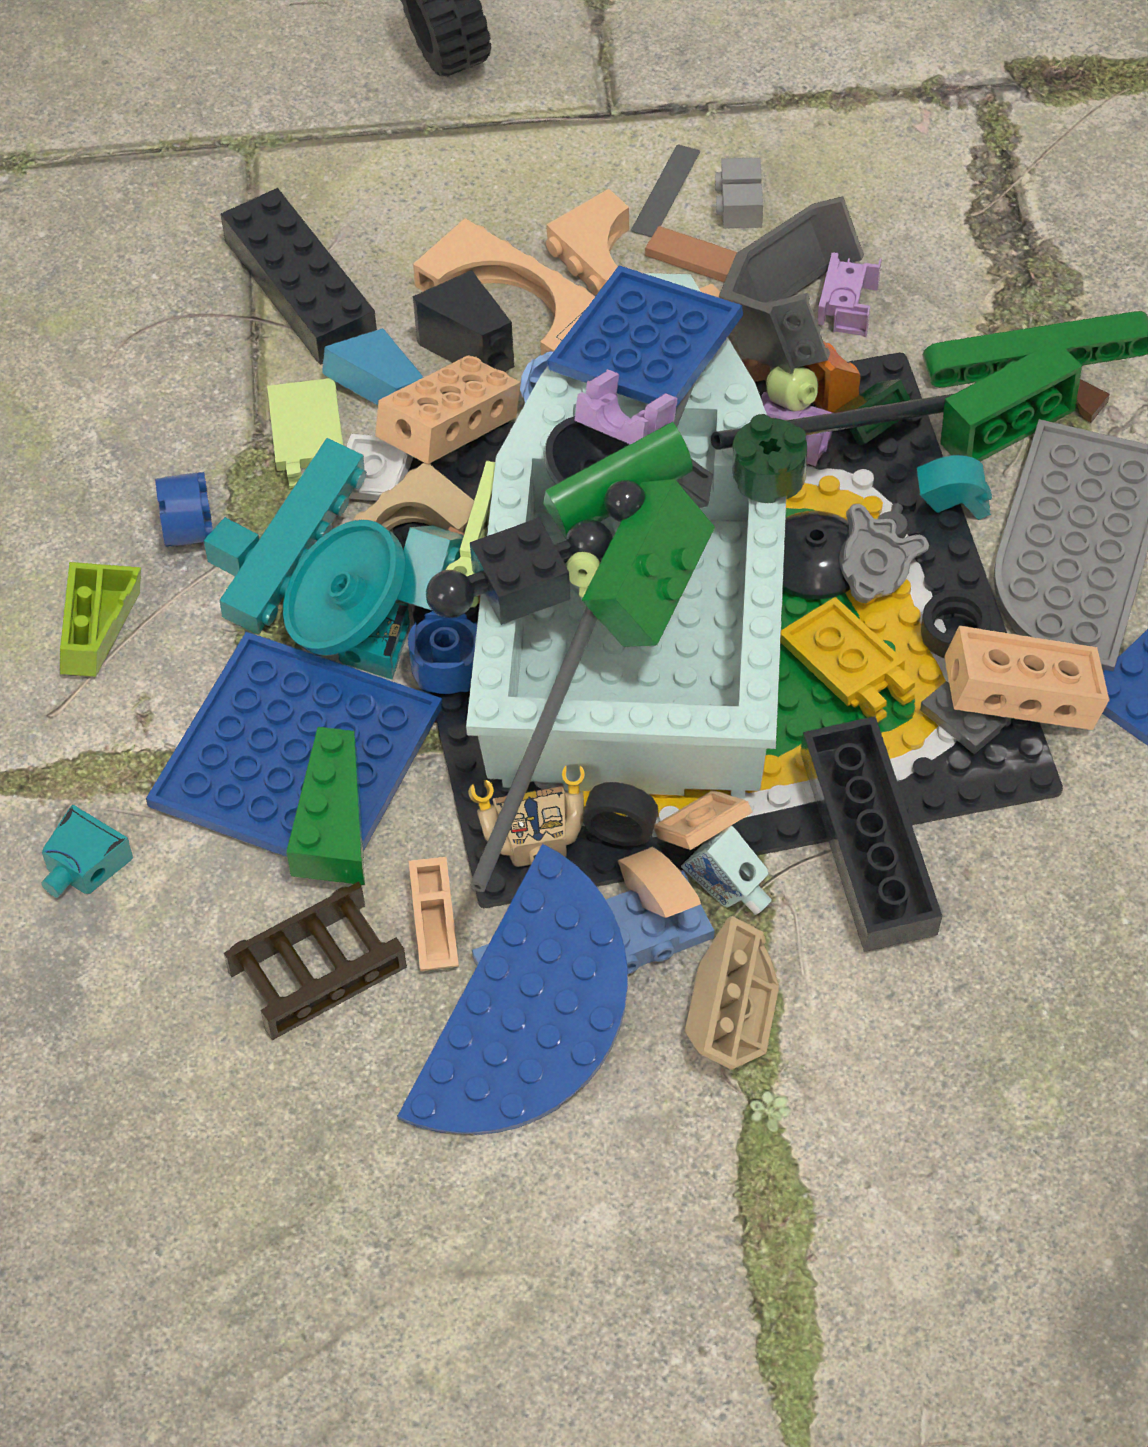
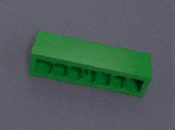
(651, 458)

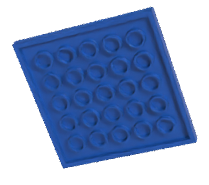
(255, 735)

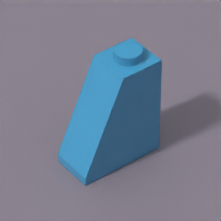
(369, 365)

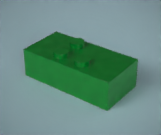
(1010, 403)
(649, 565)

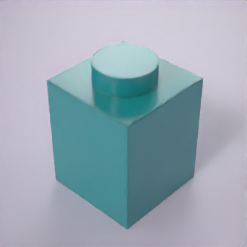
(229, 545)

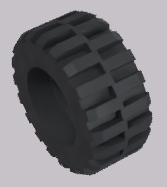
(449, 33)

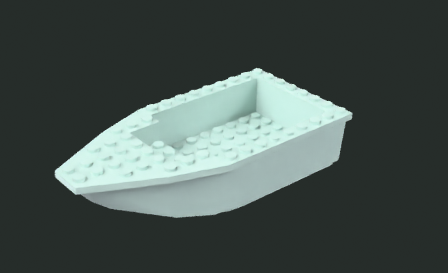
(642, 715)

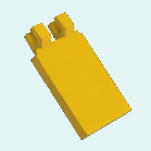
(848, 658)

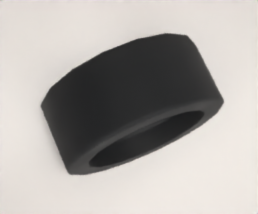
(947, 603)
(621, 798)

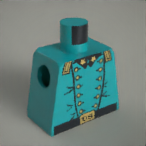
(383, 648)

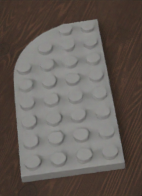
(1075, 539)

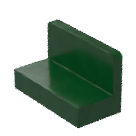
(879, 394)

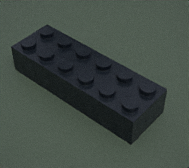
(297, 272)
(870, 834)

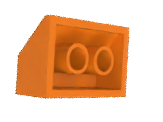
(836, 381)

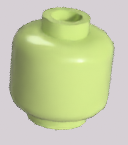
(792, 390)

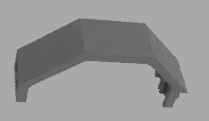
(776, 266)

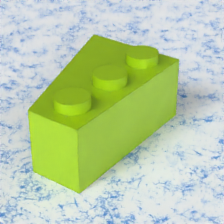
(94, 613)

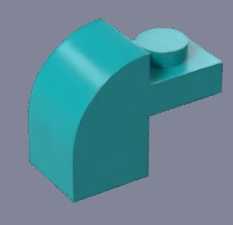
(953, 482)

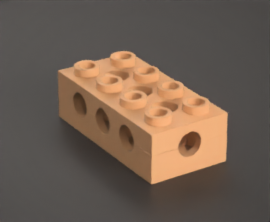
(447, 409)
(1026, 678)

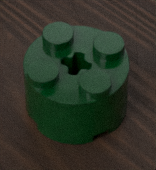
(769, 459)

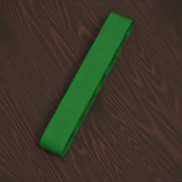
(1087, 340)

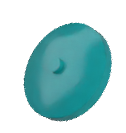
(344, 587)

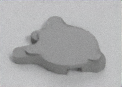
(874, 556)

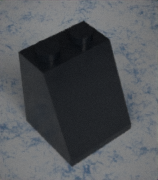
(463, 321)

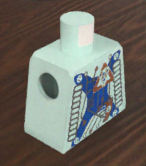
(729, 871)

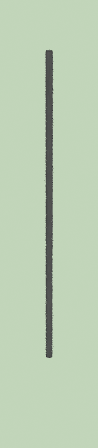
(540, 735)

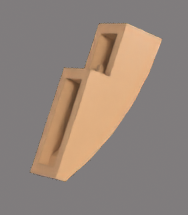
(658, 883)
(433, 914)

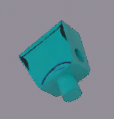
(83, 853)

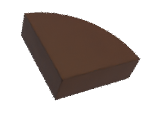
(1090, 400)

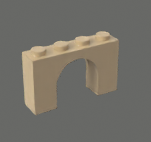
(423, 498)

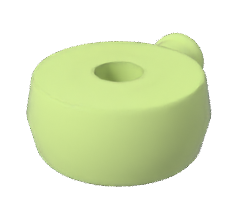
(581, 577)

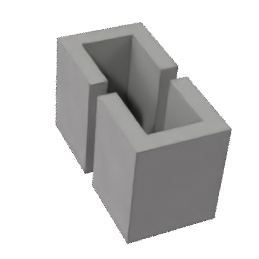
(741, 193)

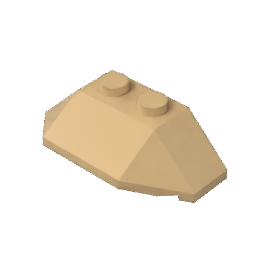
(733, 997)

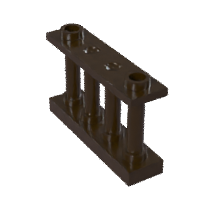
(320, 994)

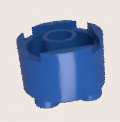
(184, 508)
(442, 653)

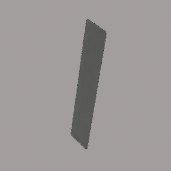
(665, 190)

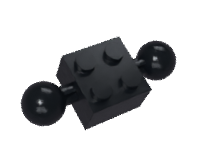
(516, 570)

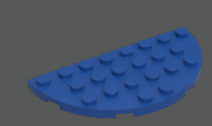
(532, 1012)

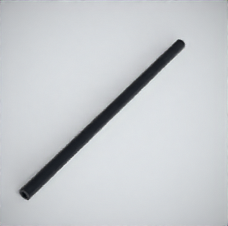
(850, 418)

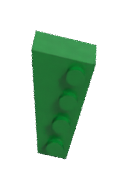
(328, 817)

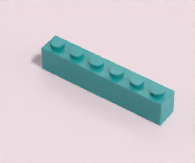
(299, 523)

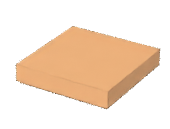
(702, 819)

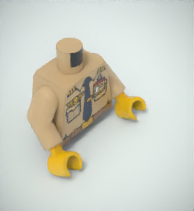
(543, 818)

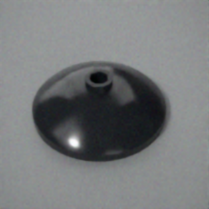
(576, 447)
(813, 566)

